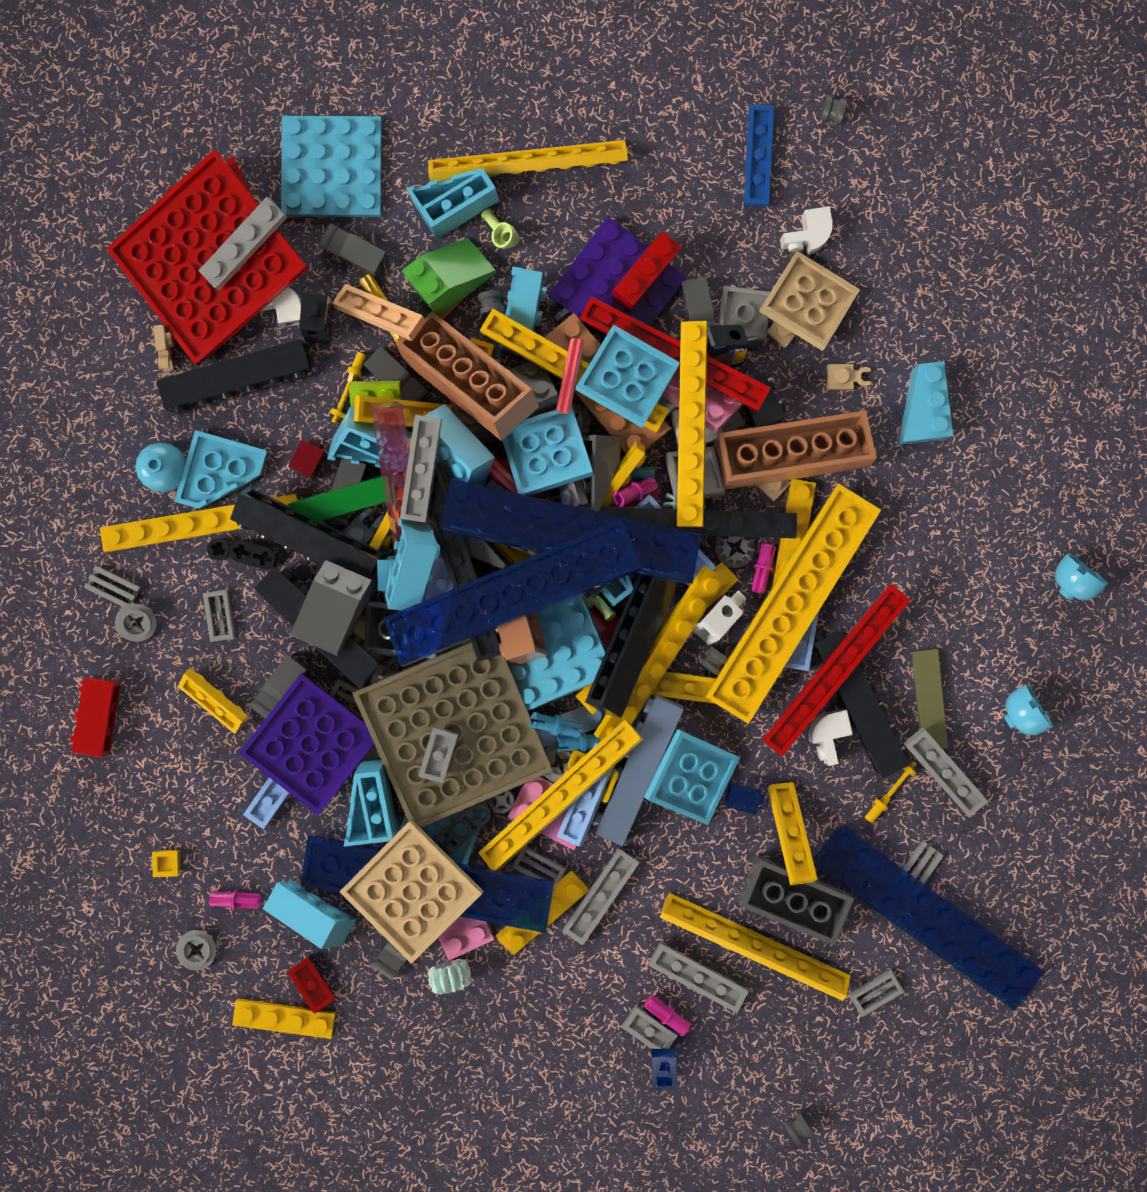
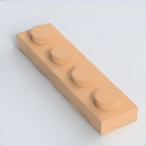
(379, 312)

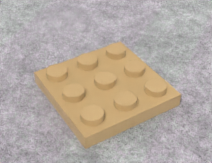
(809, 300)

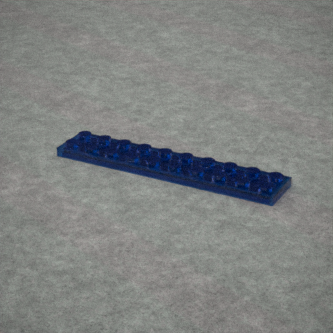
(544, 524)
(513, 593)
(505, 899)
(927, 917)

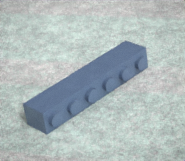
(638, 769)

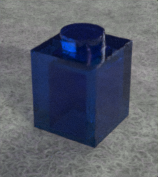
(744, 797)

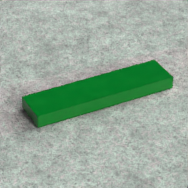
(342, 499)

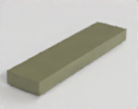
(929, 695)

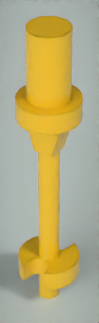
(354, 372)
(881, 805)

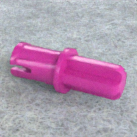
(634, 492)
(763, 567)
(235, 900)
(667, 1015)

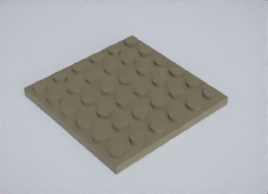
(463, 696)

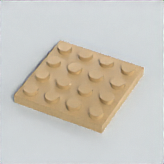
(411, 891)

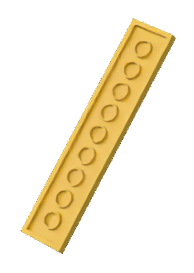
(793, 603)

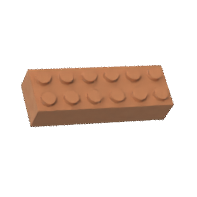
(468, 376)
(609, 421)
(795, 450)

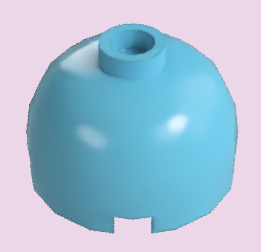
(160, 467)
(1078, 580)
(1026, 712)

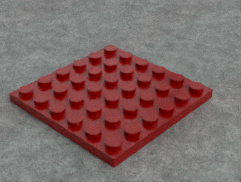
(179, 236)

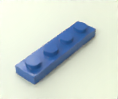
(758, 155)

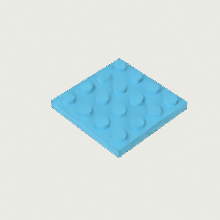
(331, 166)
(573, 655)

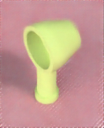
(501, 231)
(601, 606)

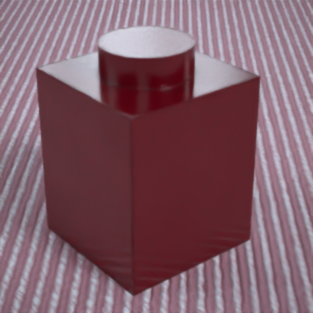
(308, 458)

